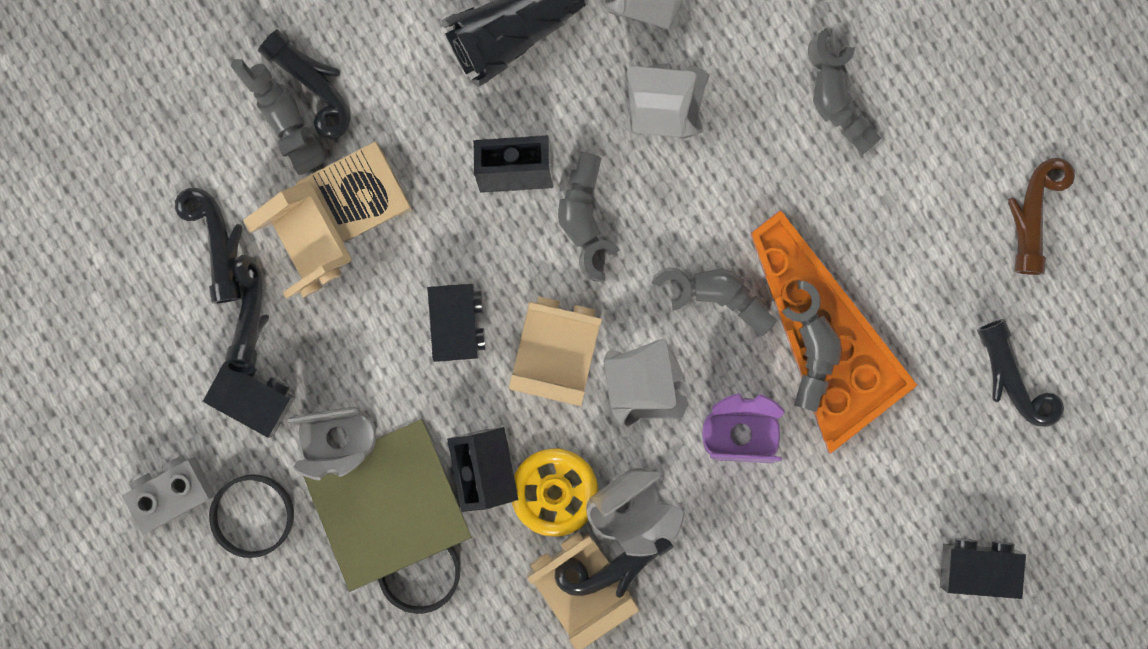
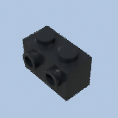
(513, 164)
(455, 322)
(250, 400)
(485, 466)
(982, 570)

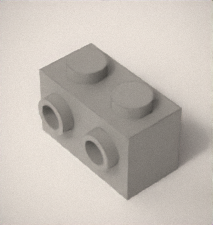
(167, 495)

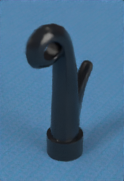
(310, 73)
(221, 248)
(242, 355)
(1006, 373)
(622, 567)

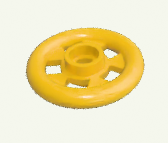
(528, 474)

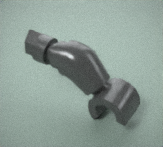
(832, 96)
(283, 116)
(577, 217)
(722, 288)
(822, 350)

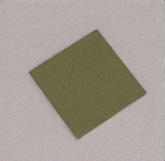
(389, 508)

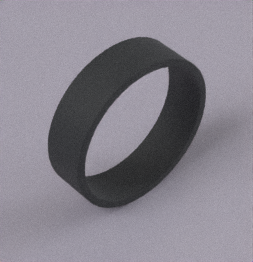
(220, 537)
(423, 609)

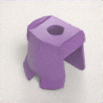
(758, 414)

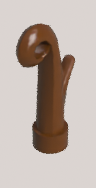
(1030, 220)

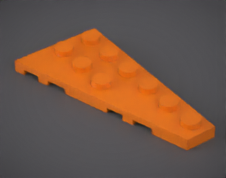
(868, 372)

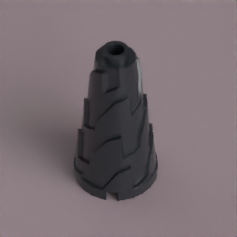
(503, 31)

